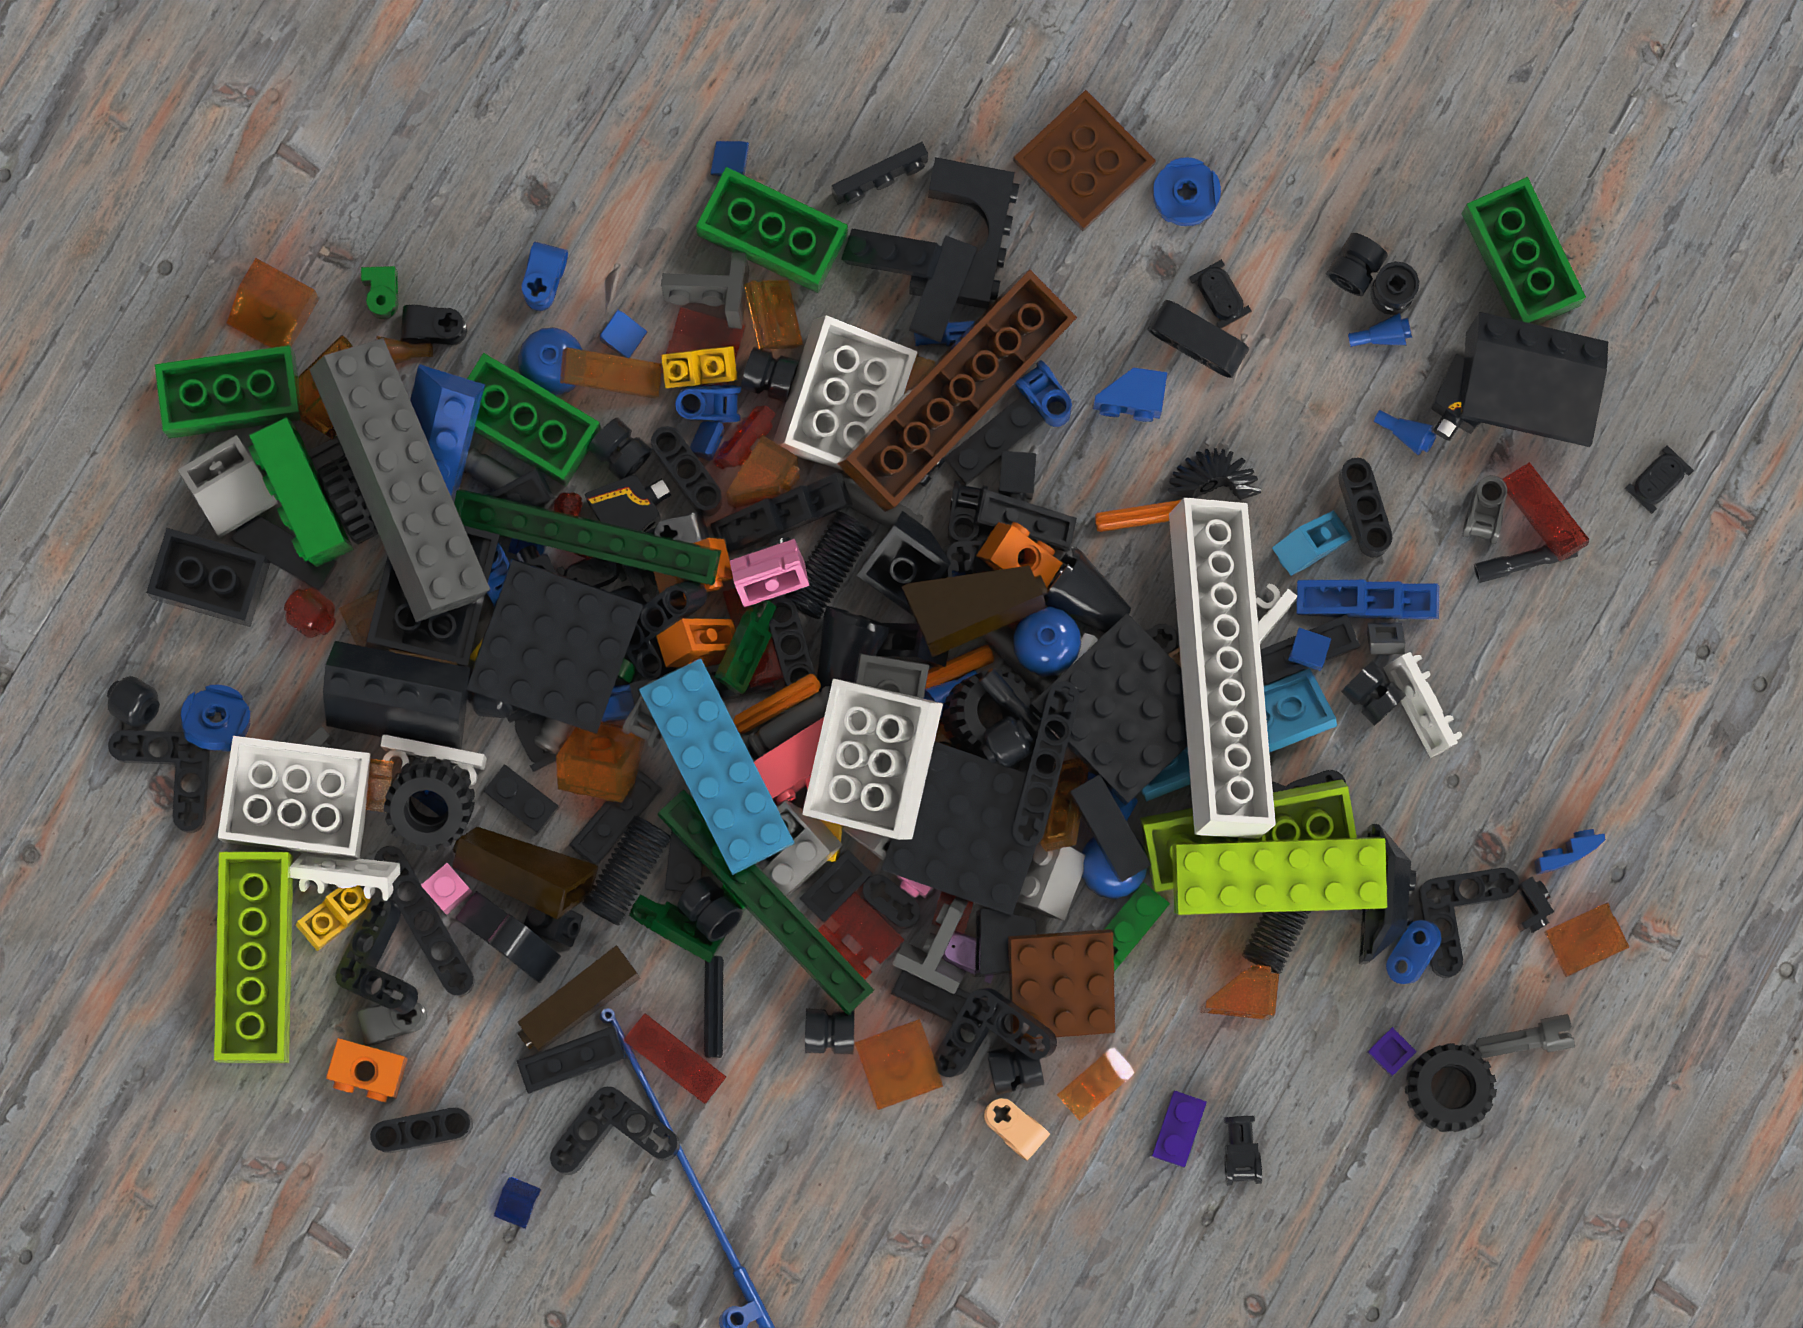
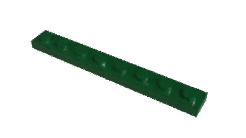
(588, 537)
(770, 908)

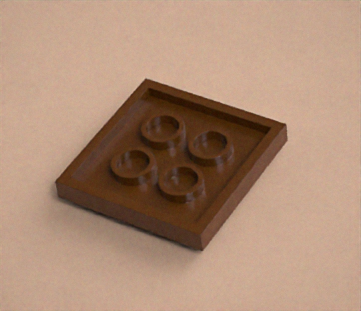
(1084, 160)
(1064, 981)

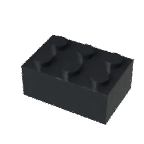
(208, 577)

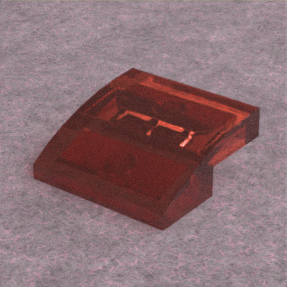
(703, 331)

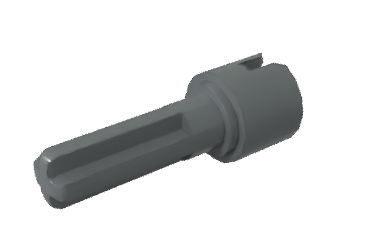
(1543, 1036)

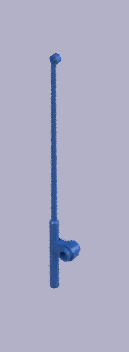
(755, 1308)

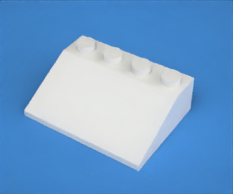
(841, 390)
(872, 759)
(295, 797)

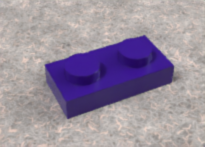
(1179, 1129)

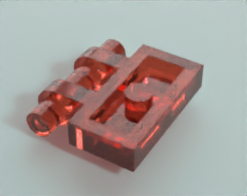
(750, 428)
(867, 929)

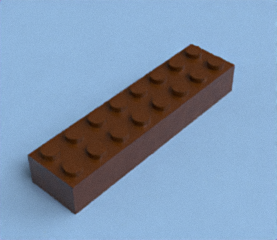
(957, 390)

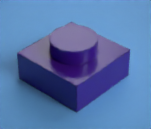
(1391, 1051)

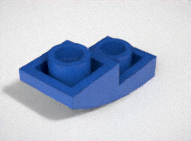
(1577, 848)

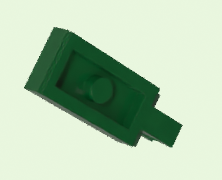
(746, 647)
(674, 926)

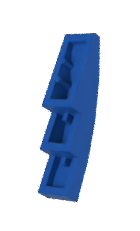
(1367, 599)

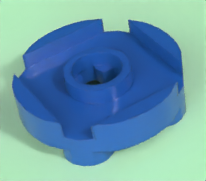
(1200, 178)
(205, 703)

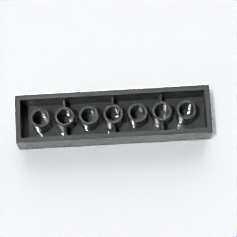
(399, 479)

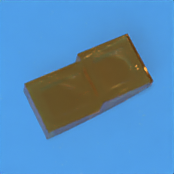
(1096, 1083)

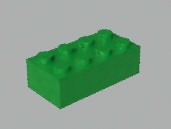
(772, 230)
(1523, 253)
(228, 391)
(531, 421)
(303, 499)

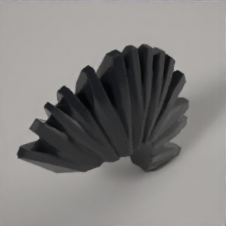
(1213, 474)

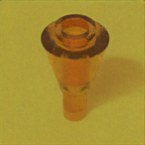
(404, 351)

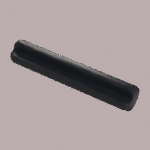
(713, 1008)

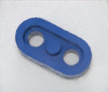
(1415, 954)

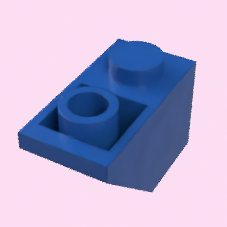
(1135, 393)

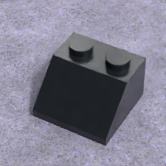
(903, 557)

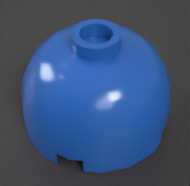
(542, 358)
(1047, 642)
(1101, 878)

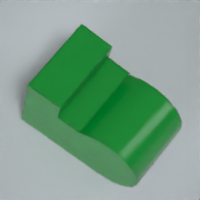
(383, 296)

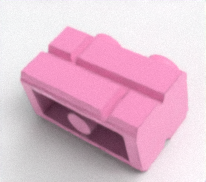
(769, 573)

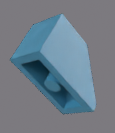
(1311, 542)

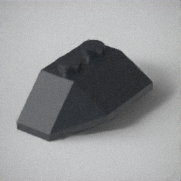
(1385, 925)

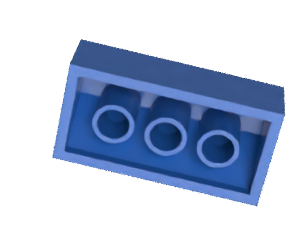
(448, 415)

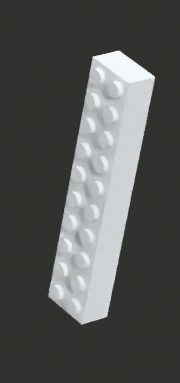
(1221, 669)

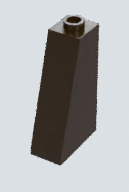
(973, 604)
(525, 871)
(577, 999)

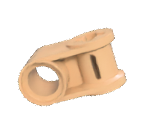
(1021, 1131)

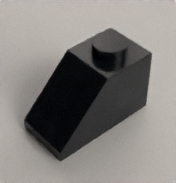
(908, 644)

